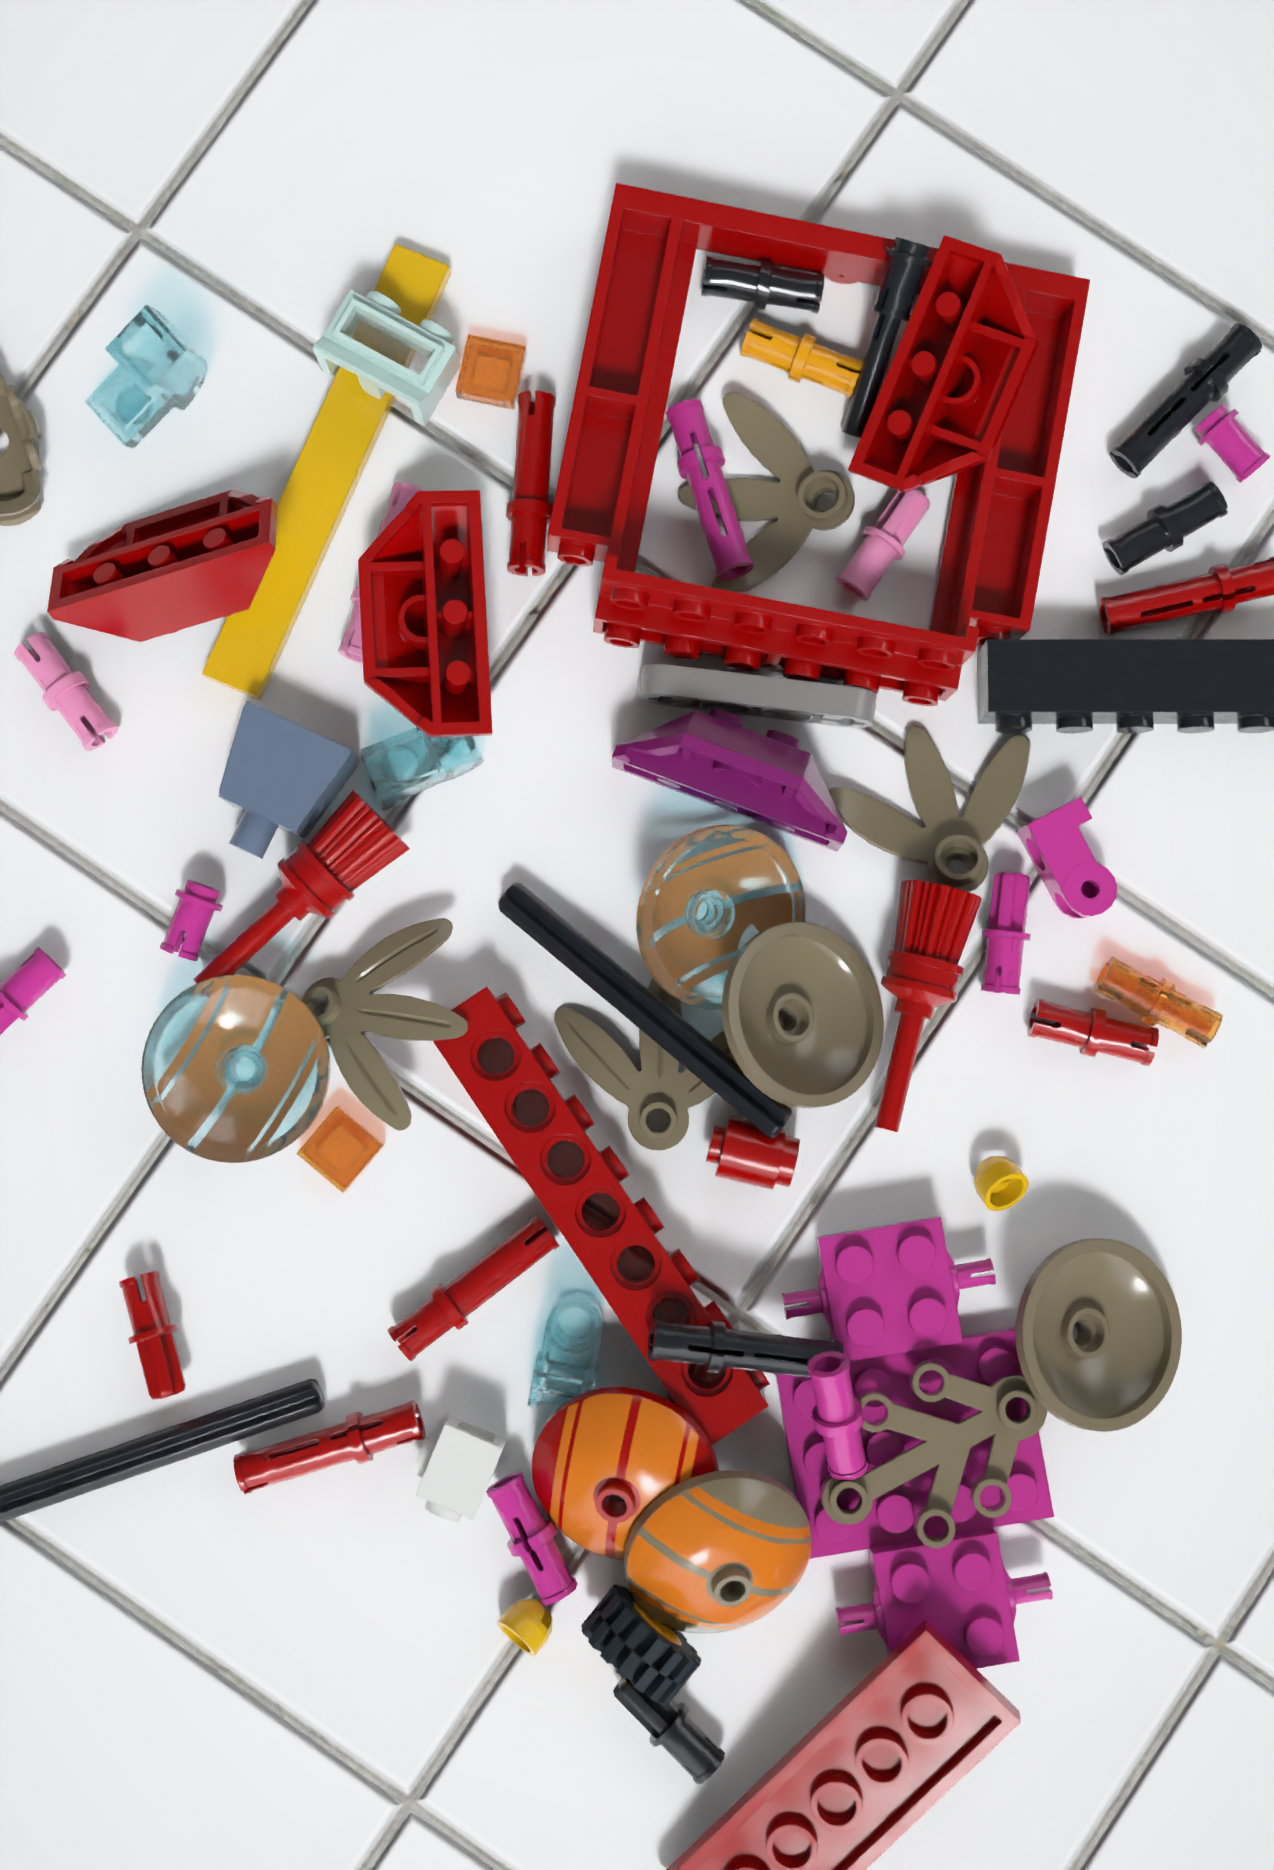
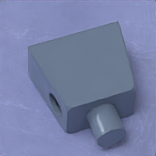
(280, 777)

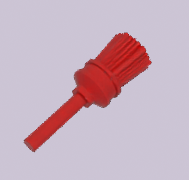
(318, 878)
(921, 976)

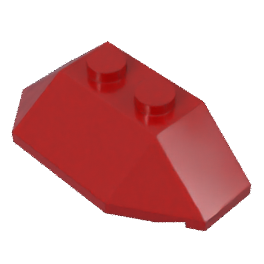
(949, 374)
(169, 568)
(428, 615)

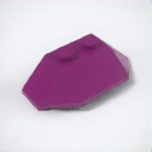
(738, 772)

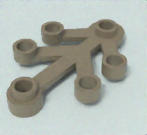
(944, 1446)

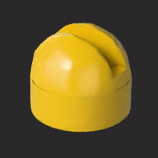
(999, 1183)
(527, 1625)

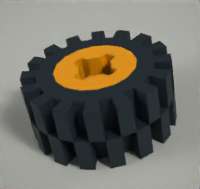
(640, 1647)

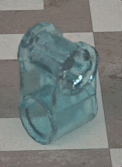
(565, 1362)

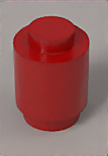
(750, 1156)

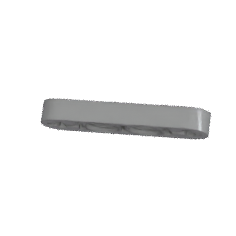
(758, 695)

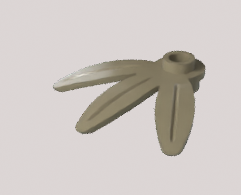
(789, 501)
(944, 832)
(356, 1010)
(644, 1090)

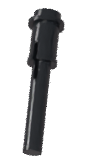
(893, 305)

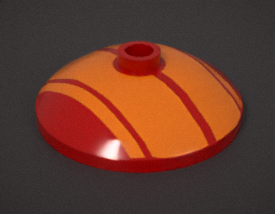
(615, 1445)

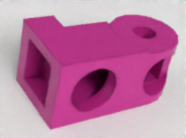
(1066, 862)

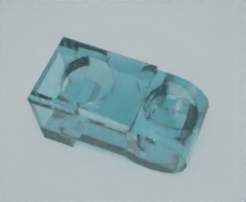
(415, 763)

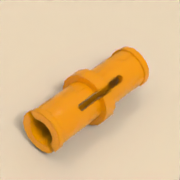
(801, 357)

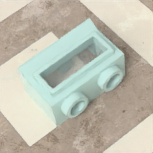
(390, 352)

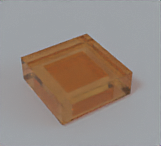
(491, 372)
(340, 1149)

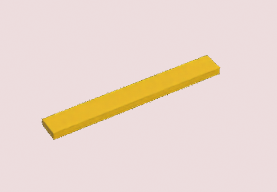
(319, 494)

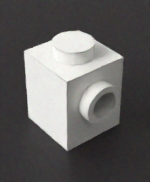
(457, 1469)

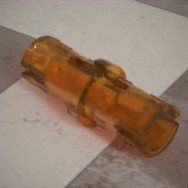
(1158, 1002)

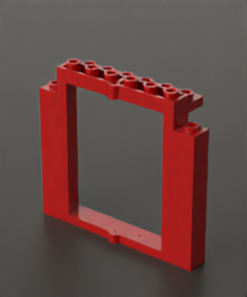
(615, 431)

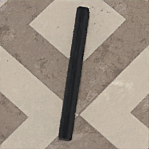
(643, 1008)
(160, 1448)

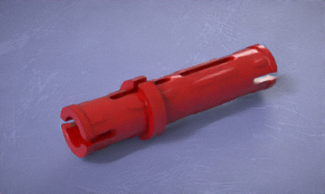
(530, 508)
(1216, 590)
(471, 1289)
(354, 1439)

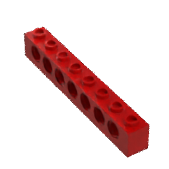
(714, 1405)

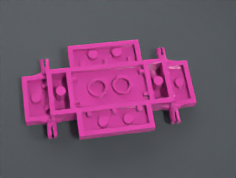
(894, 1305)

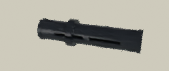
(1203, 382)
(736, 1349)

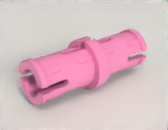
(66, 691)

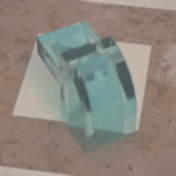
(153, 376)

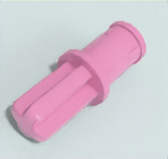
(883, 543)

